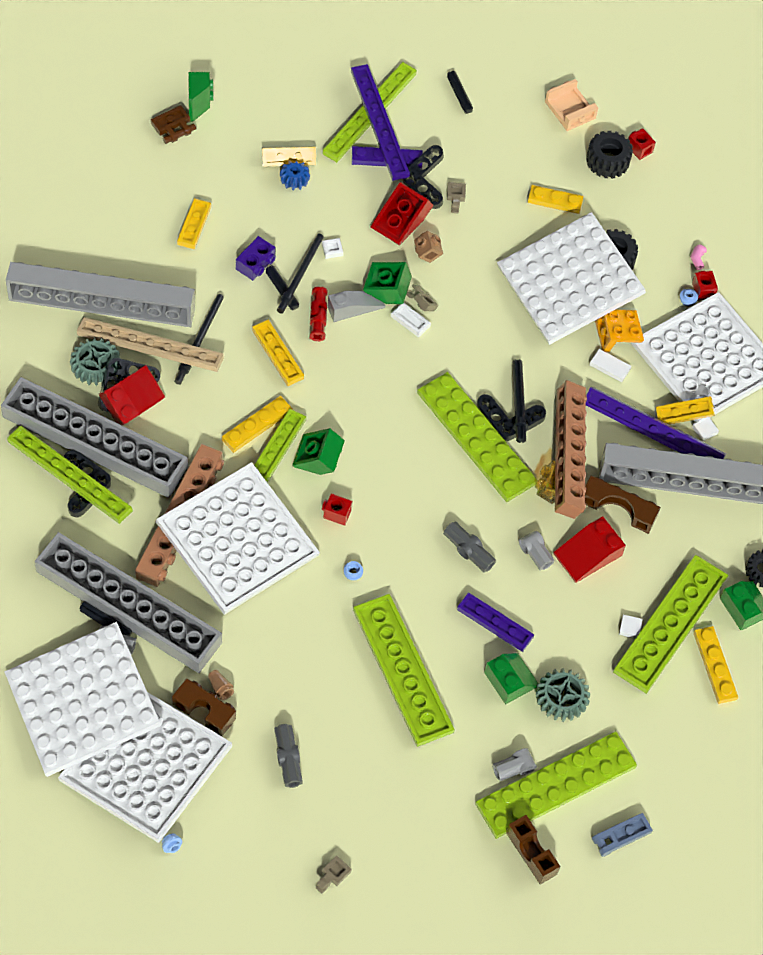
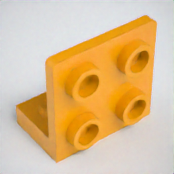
(619, 327)

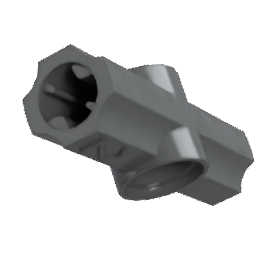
(469, 547)
(288, 755)

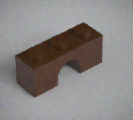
(191, 695)
(525, 840)

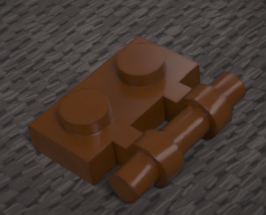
(170, 120)

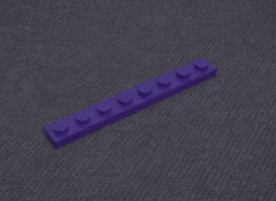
(380, 122)
(649, 425)

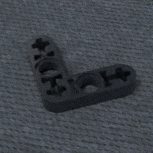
(419, 174)
(122, 372)
(508, 423)
(96, 474)

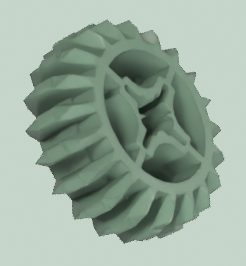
(97, 351)
(579, 700)

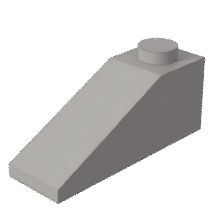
(351, 304)

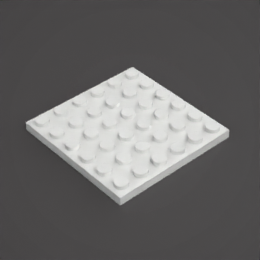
(571, 278)
(705, 354)
(237, 538)
(82, 699)
(152, 774)

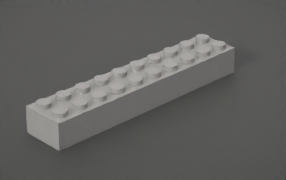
(100, 294)
(94, 437)
(682, 473)
(129, 602)

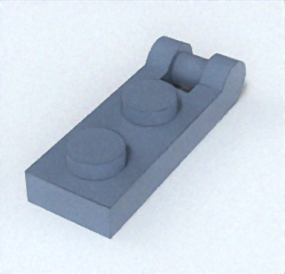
(622, 834)

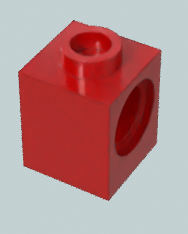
(642, 143)
(704, 284)
(339, 516)

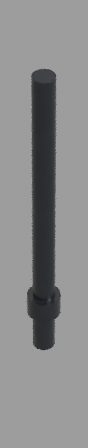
(287, 297)
(185, 368)

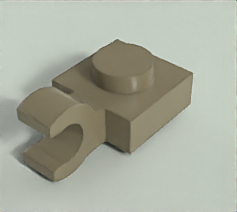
(456, 193)
(424, 301)
(334, 873)

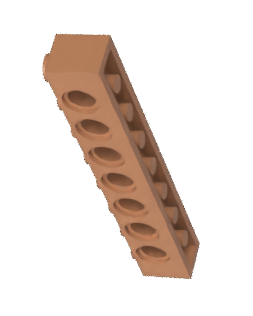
(570, 450)
(204, 458)

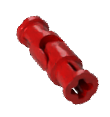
(318, 314)

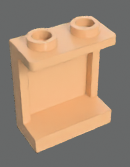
(570, 105)

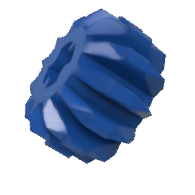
(294, 175)

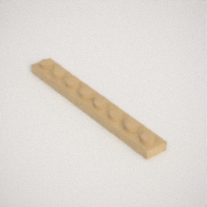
(151, 344)

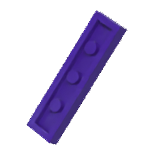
(373, 156)
(495, 622)

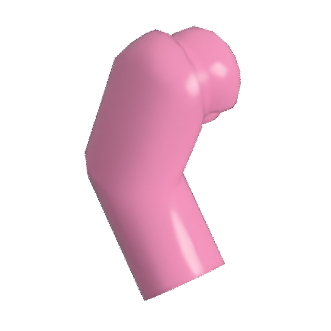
(696, 255)

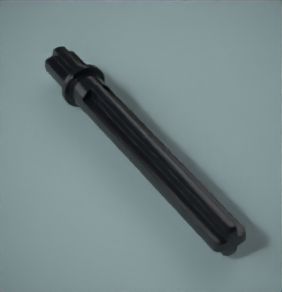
(520, 422)

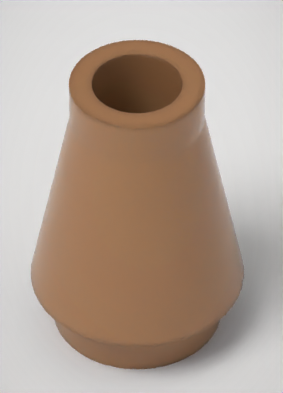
(221, 685)

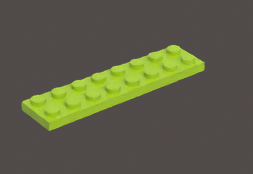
(477, 437)
(670, 624)
(403, 670)
(557, 783)

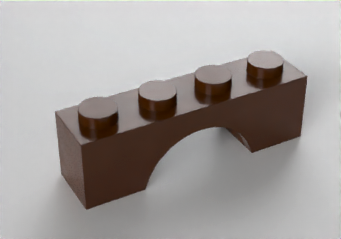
(642, 512)

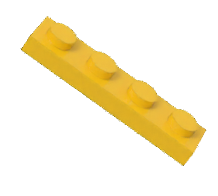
(278, 352)
(256, 424)
(715, 665)

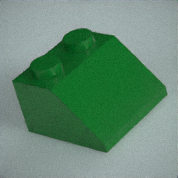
(199, 93)
(388, 281)
(319, 452)
(743, 603)
(510, 676)

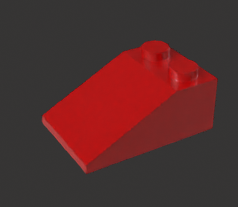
(401, 214)
(132, 395)
(590, 549)

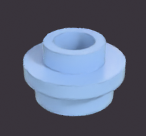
(688, 301)
(353, 565)
(171, 843)

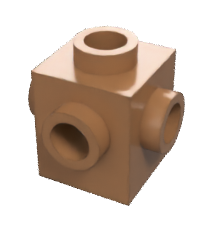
(428, 246)

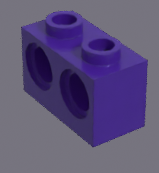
(253, 256)

